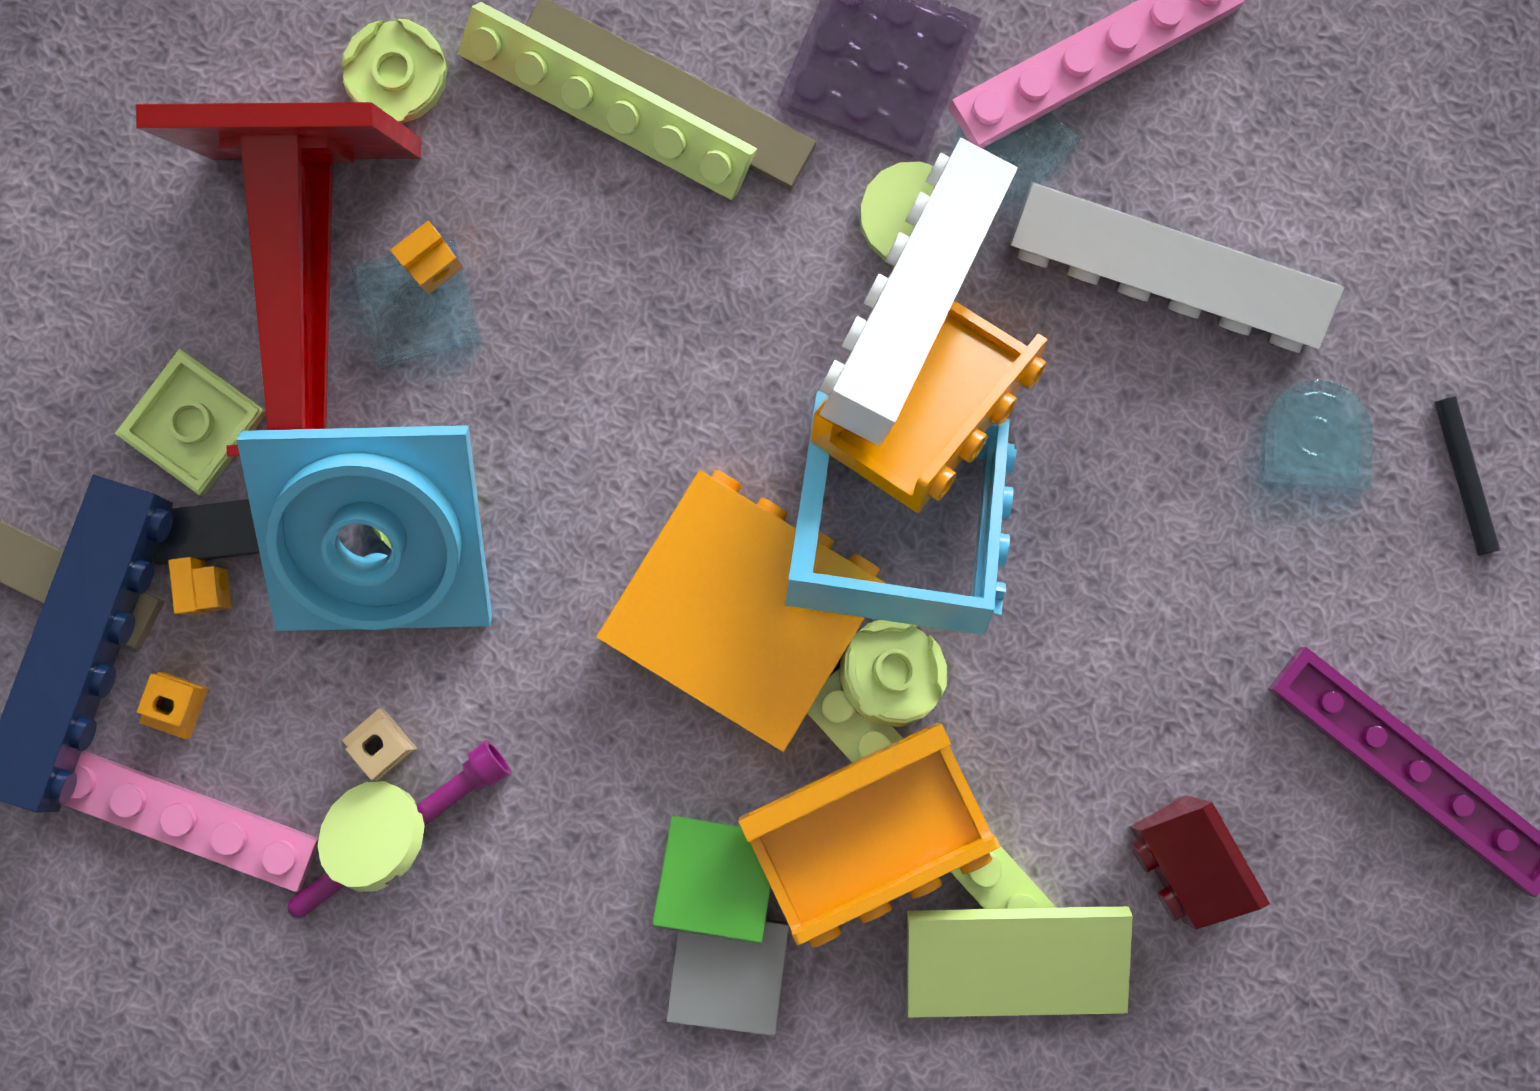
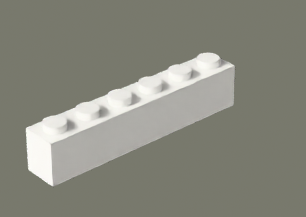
(1174, 266)
(917, 294)

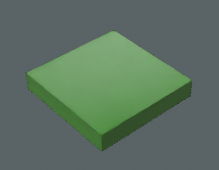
(711, 883)

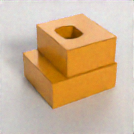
(427, 257)
(198, 587)
(187, 700)

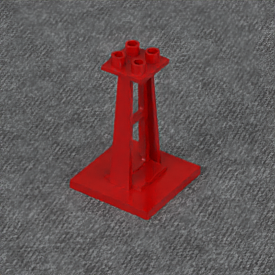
(289, 210)

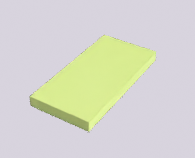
(1018, 961)

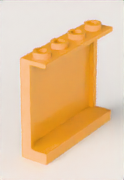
(715, 612)

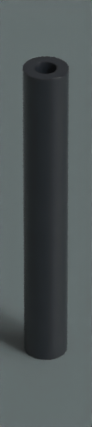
(1467, 476)

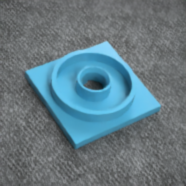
(400, 480)

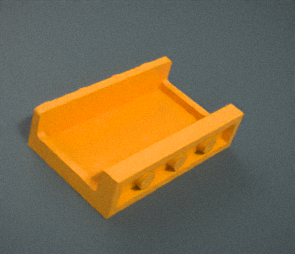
(954, 400)
(869, 835)

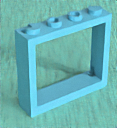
(904, 603)

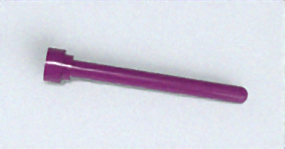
(480, 770)

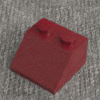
(1196, 864)

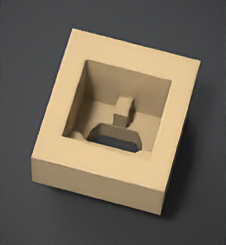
(394, 750)

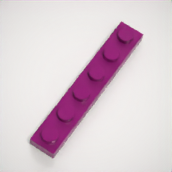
(1412, 768)

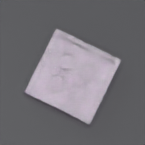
(880, 70)

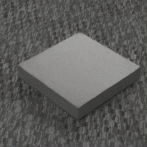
(729, 981)

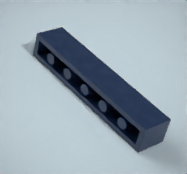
(77, 642)

